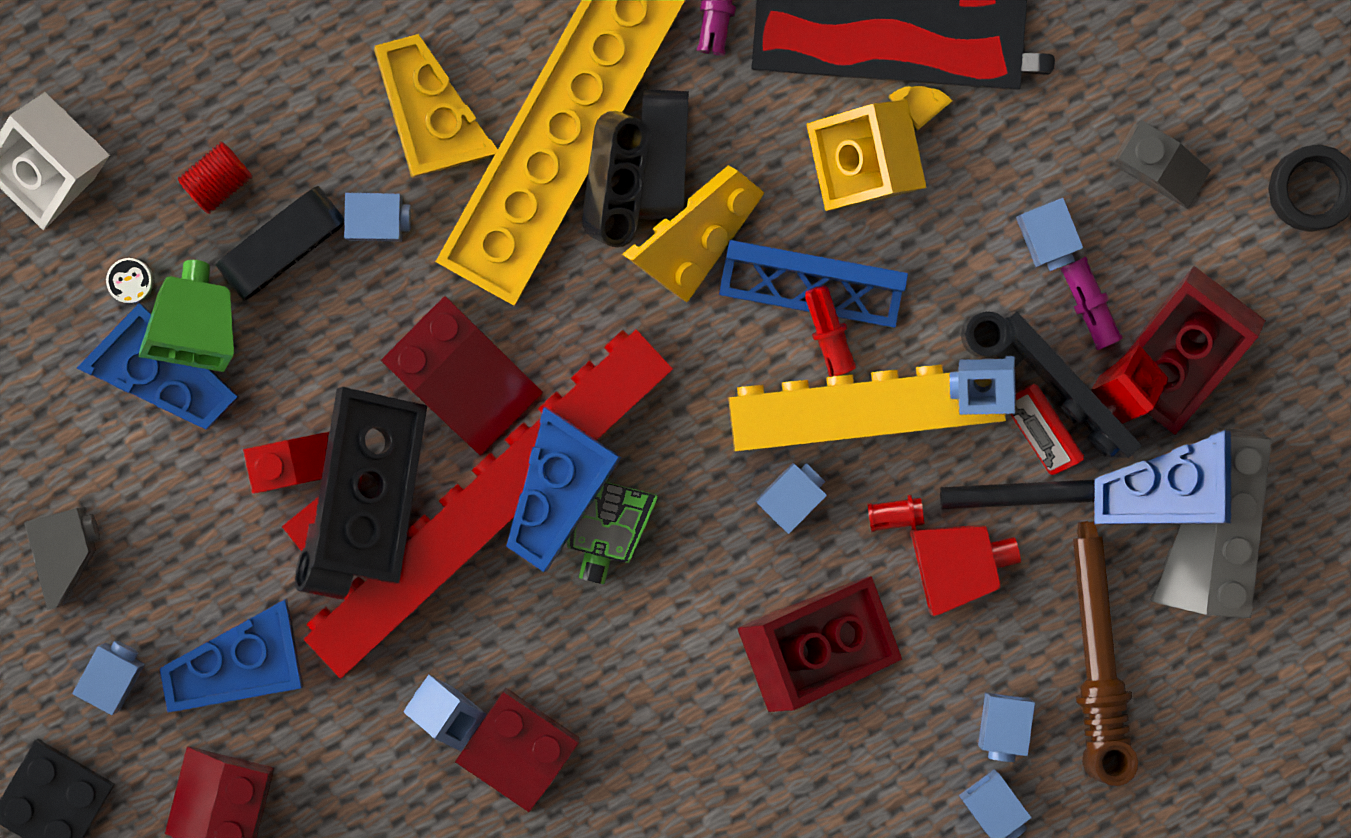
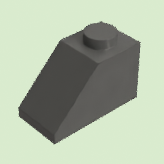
(1161, 163)
(61, 551)

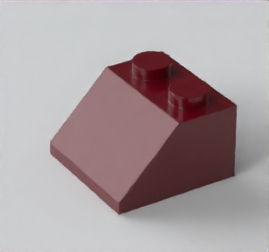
(517, 750)
(218, 797)

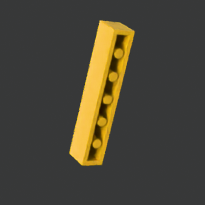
(848, 409)

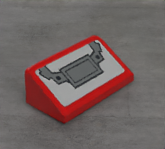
(1045, 430)

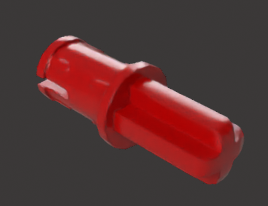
(829, 331)

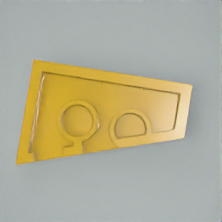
(427, 110)
(693, 241)

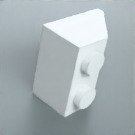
(46, 159)

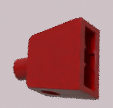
(960, 564)

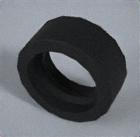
(1279, 192)

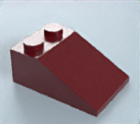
(1195, 343)
(462, 375)
(819, 645)

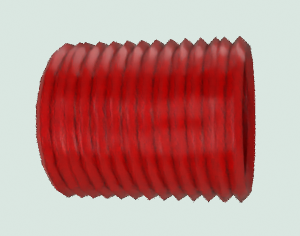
(215, 177)

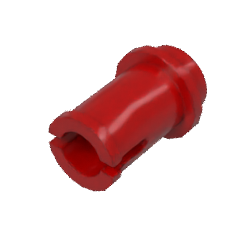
(896, 514)

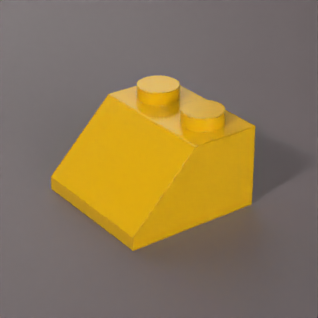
(866, 154)

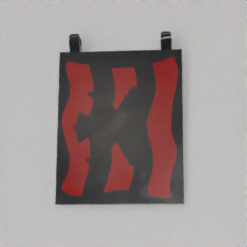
(898, 40)

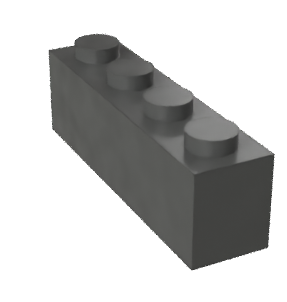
(1216, 563)

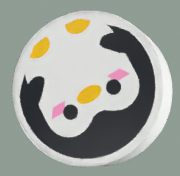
(129, 280)

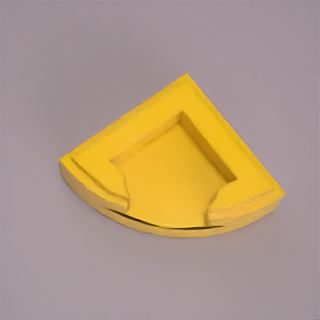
(922, 101)

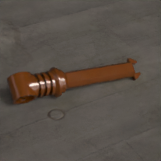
(1102, 693)

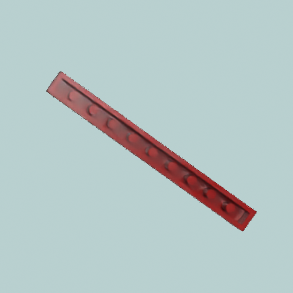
(482, 508)

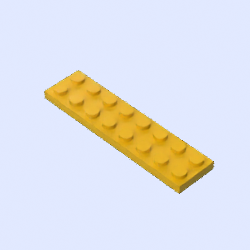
(551, 142)

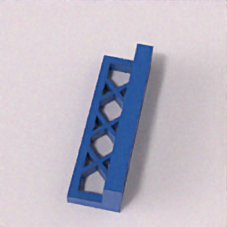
(813, 266)

